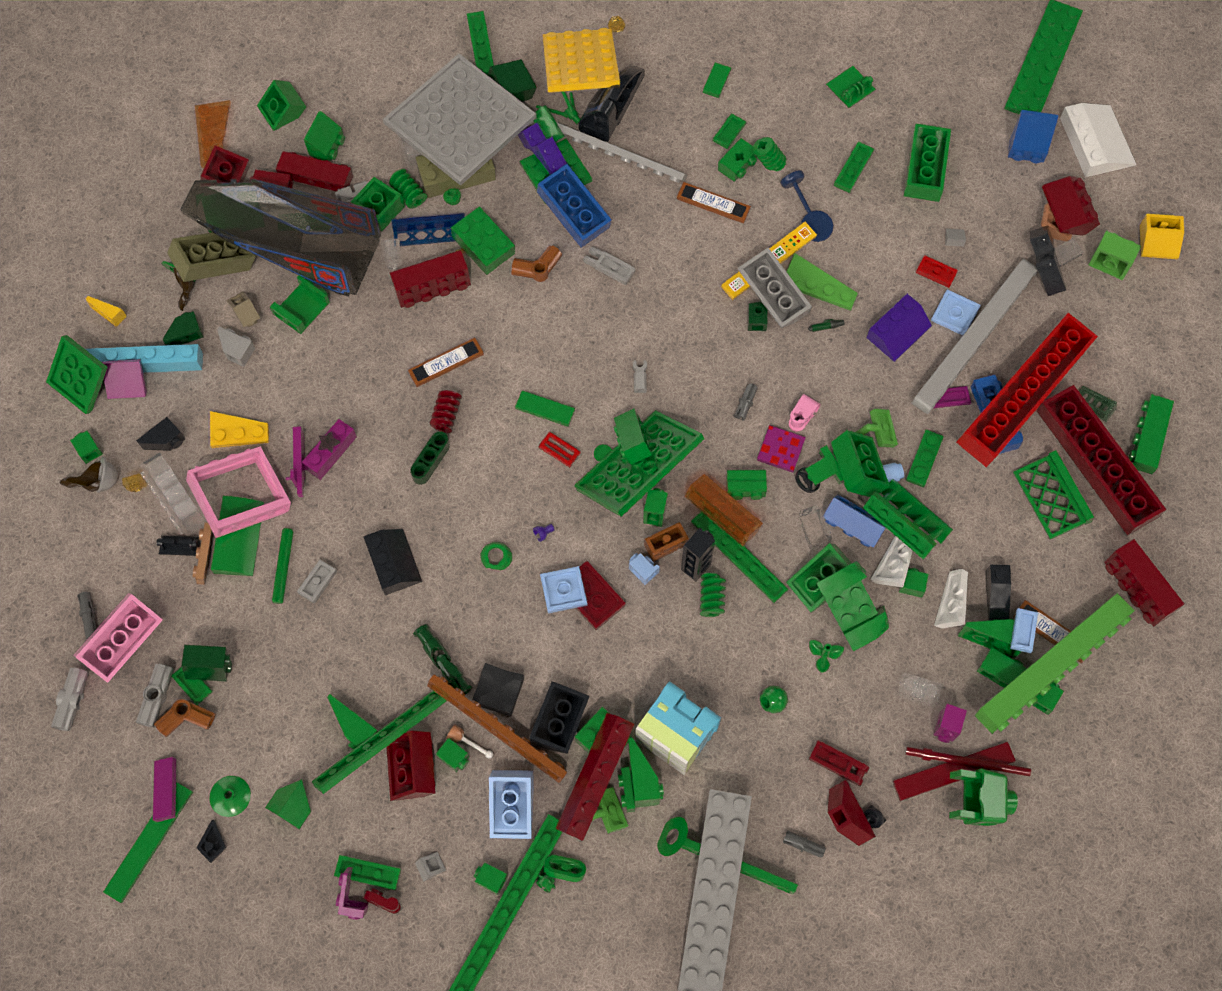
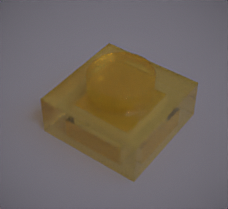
(134, 483)

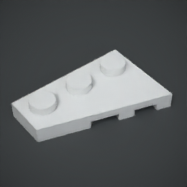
(894, 565)
(953, 602)

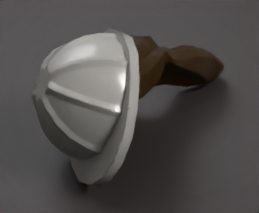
(97, 477)

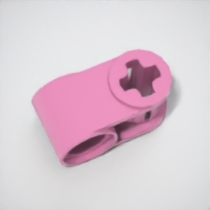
(804, 412)

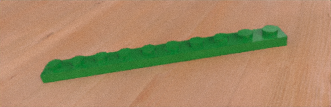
(508, 907)

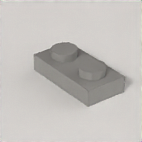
(317, 581)

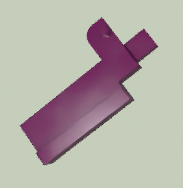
(297, 474)

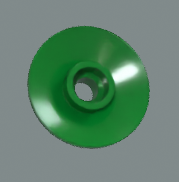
(236, 803)

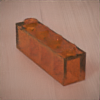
(723, 509)

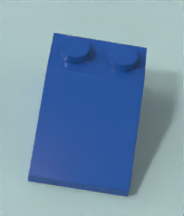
(1032, 136)

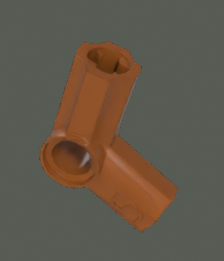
(546, 263)
(173, 718)

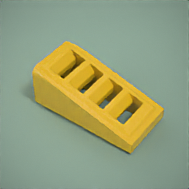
(109, 312)

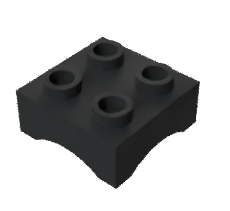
(498, 689)

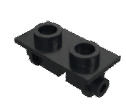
(178, 545)

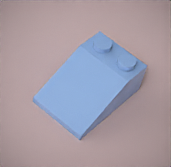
(511, 804)

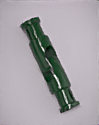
(449, 670)

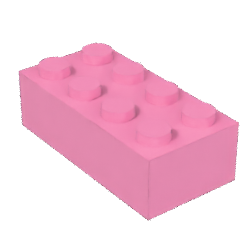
(118, 637)

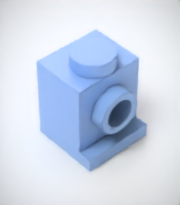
(643, 568)

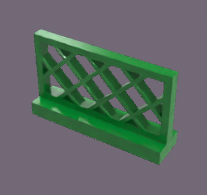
(1069, 490)

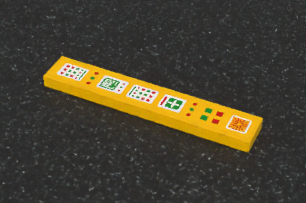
(781, 250)

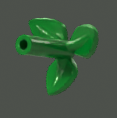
(828, 650)

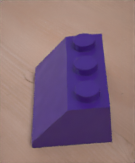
(899, 327)

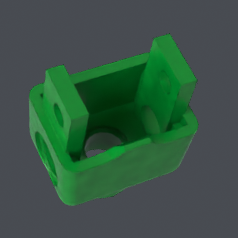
(985, 798)

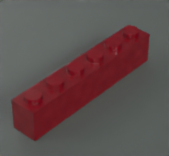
(595, 776)

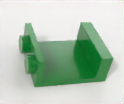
(301, 305)

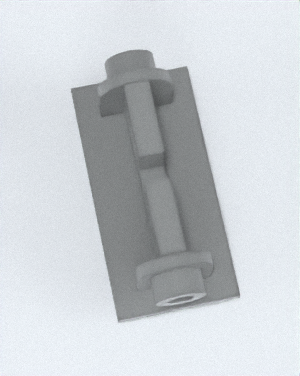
(347, 195)

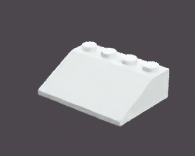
(1096, 138)

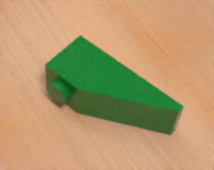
(353, 726)

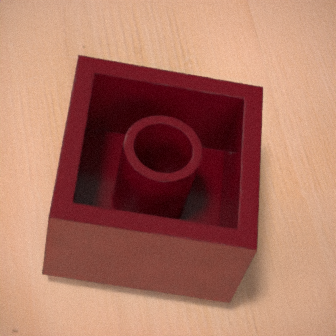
(225, 166)

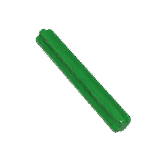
(282, 566)

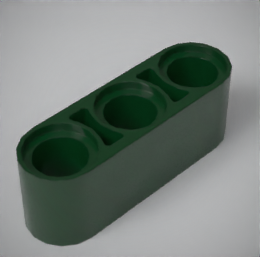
(430, 449)

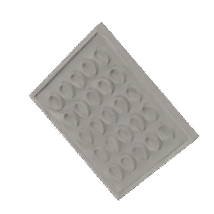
(459, 119)

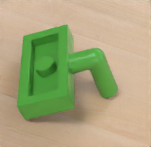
(883, 428)
(611, 812)

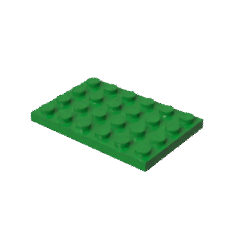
(621, 485)

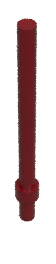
(927, 754)

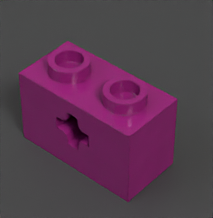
(949, 723)

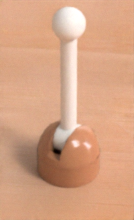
(456, 734)

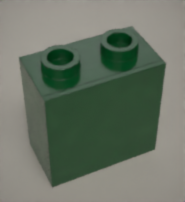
(514, 78)
(206, 663)

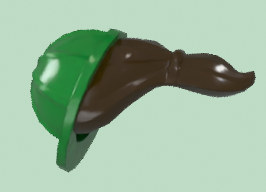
(186, 286)

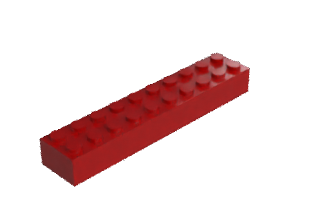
(1026, 390)

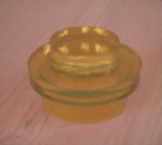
(616, 23)

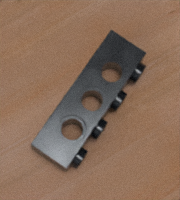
(698, 554)

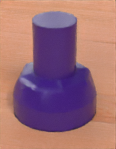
(543, 531)

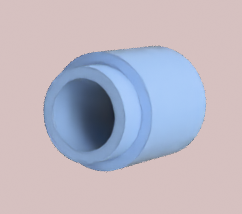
(894, 471)

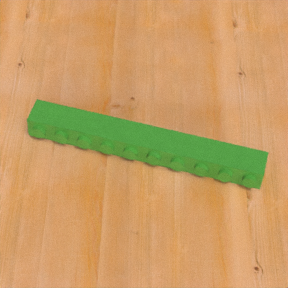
(1054, 663)

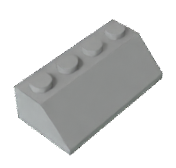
(775, 288)

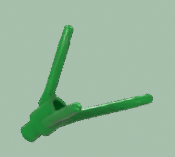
(570, 112)

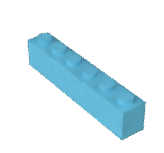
(155, 358)

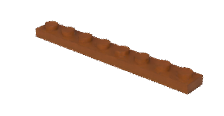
(502, 732)

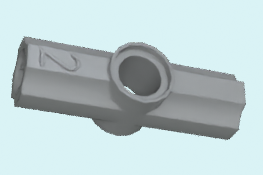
(69, 699)
(150, 708)

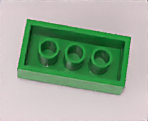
(927, 162)

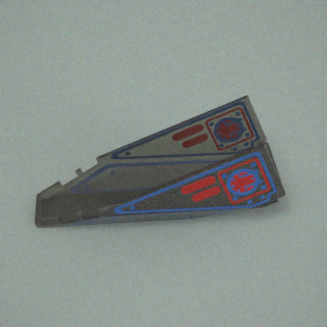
(289, 227)

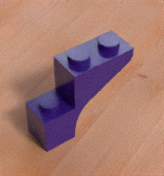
(542, 147)

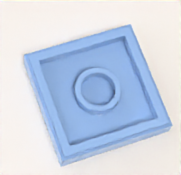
(955, 312)
(563, 589)

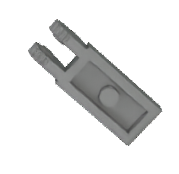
(610, 265)

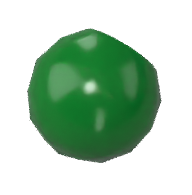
(773, 699)

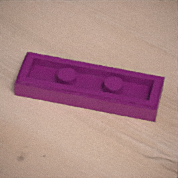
(164, 789)

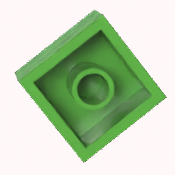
(1114, 255)

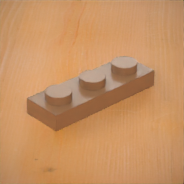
(202, 554)

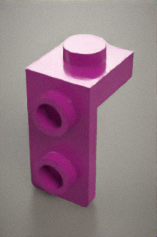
(350, 908)

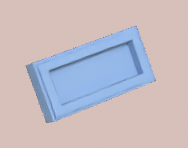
(1024, 630)

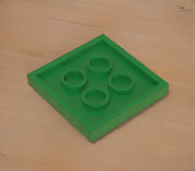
(537, 172)
(76, 374)

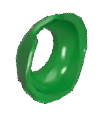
(504, 563)

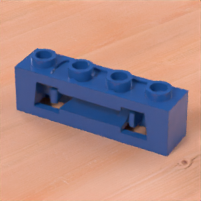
(983, 391)

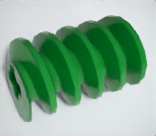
(769, 154)
(410, 191)
(711, 595)

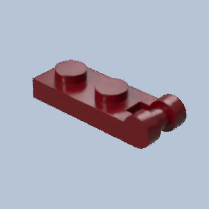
(838, 763)

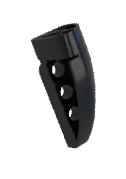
(605, 110)

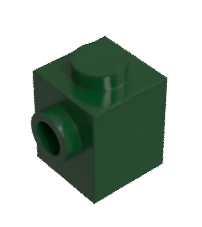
(757, 317)

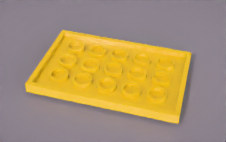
(580, 60)

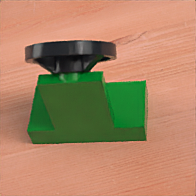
(819, 471)

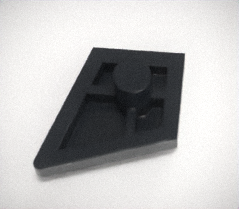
(211, 843)

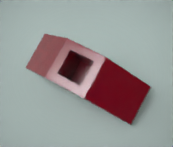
(848, 815)

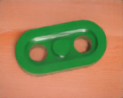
(564, 867)

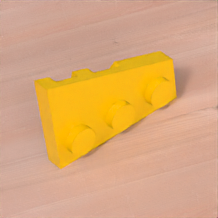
(236, 431)

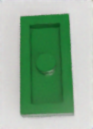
(627, 799)

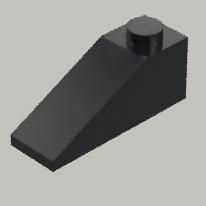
(998, 591)

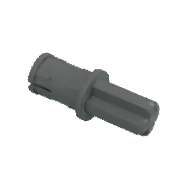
(746, 402)
(803, 844)

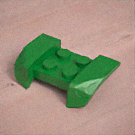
(853, 606)

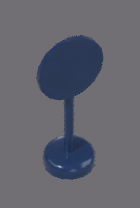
(817, 220)

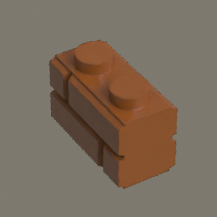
(666, 541)

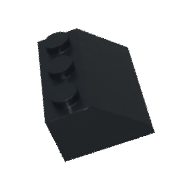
(392, 560)
(558, 718)

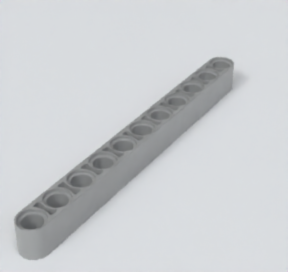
(974, 337)

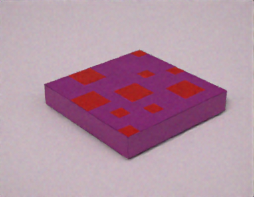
(781, 448)

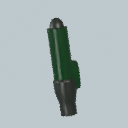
(827, 324)

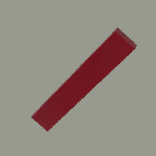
(940, 775)

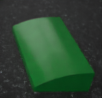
(236, 551)

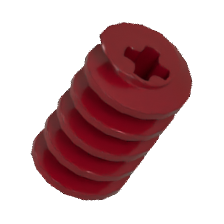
(444, 409)

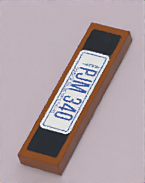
(713, 202)
(445, 362)
(1047, 626)

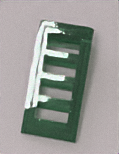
(1111, 404)

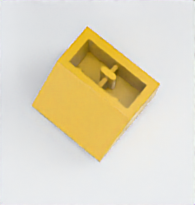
(1161, 236)

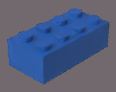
(574, 205)

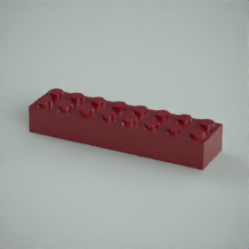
(1101, 460)

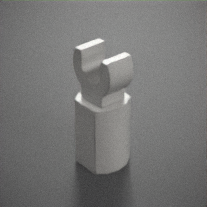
(640, 377)

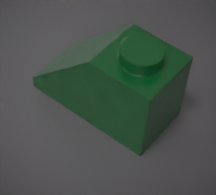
(183, 330)

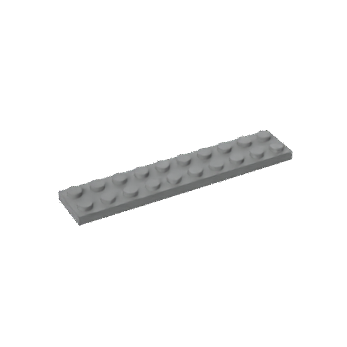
(715, 892)

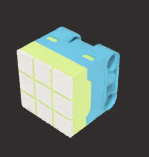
(676, 728)

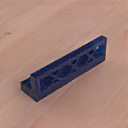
(426, 224)

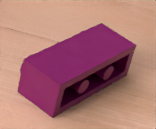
(320, 461)

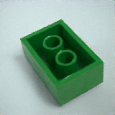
(483, 240)
(859, 463)

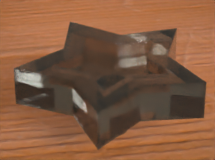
(328, 442)

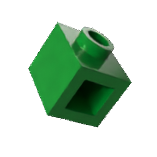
(914, 583)

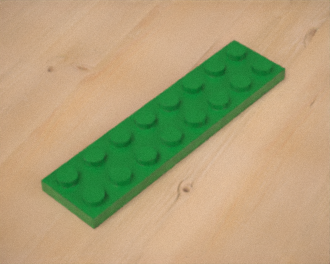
(1044, 58)

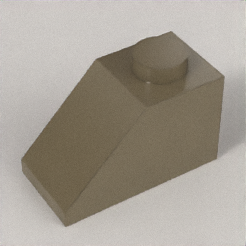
(243, 309)

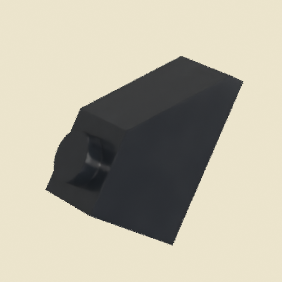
(162, 437)

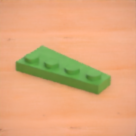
(819, 284)

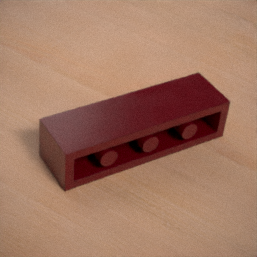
(314, 171)

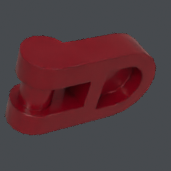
(375, 897)

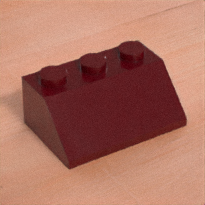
(1071, 206)
(411, 766)

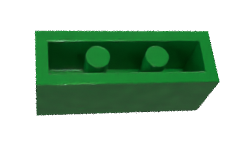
(631, 437)

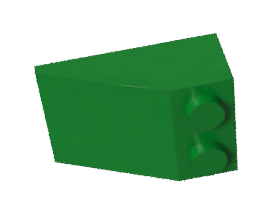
(822, 565)
(991, 634)
(645, 783)

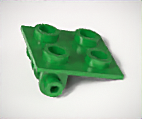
(851, 86)

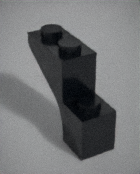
(1047, 260)

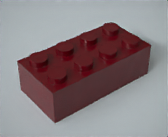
(430, 279)
(1143, 583)

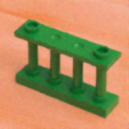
(901, 526)

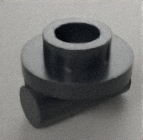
(874, 817)

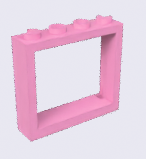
(248, 517)

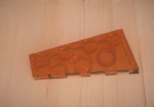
(211, 127)

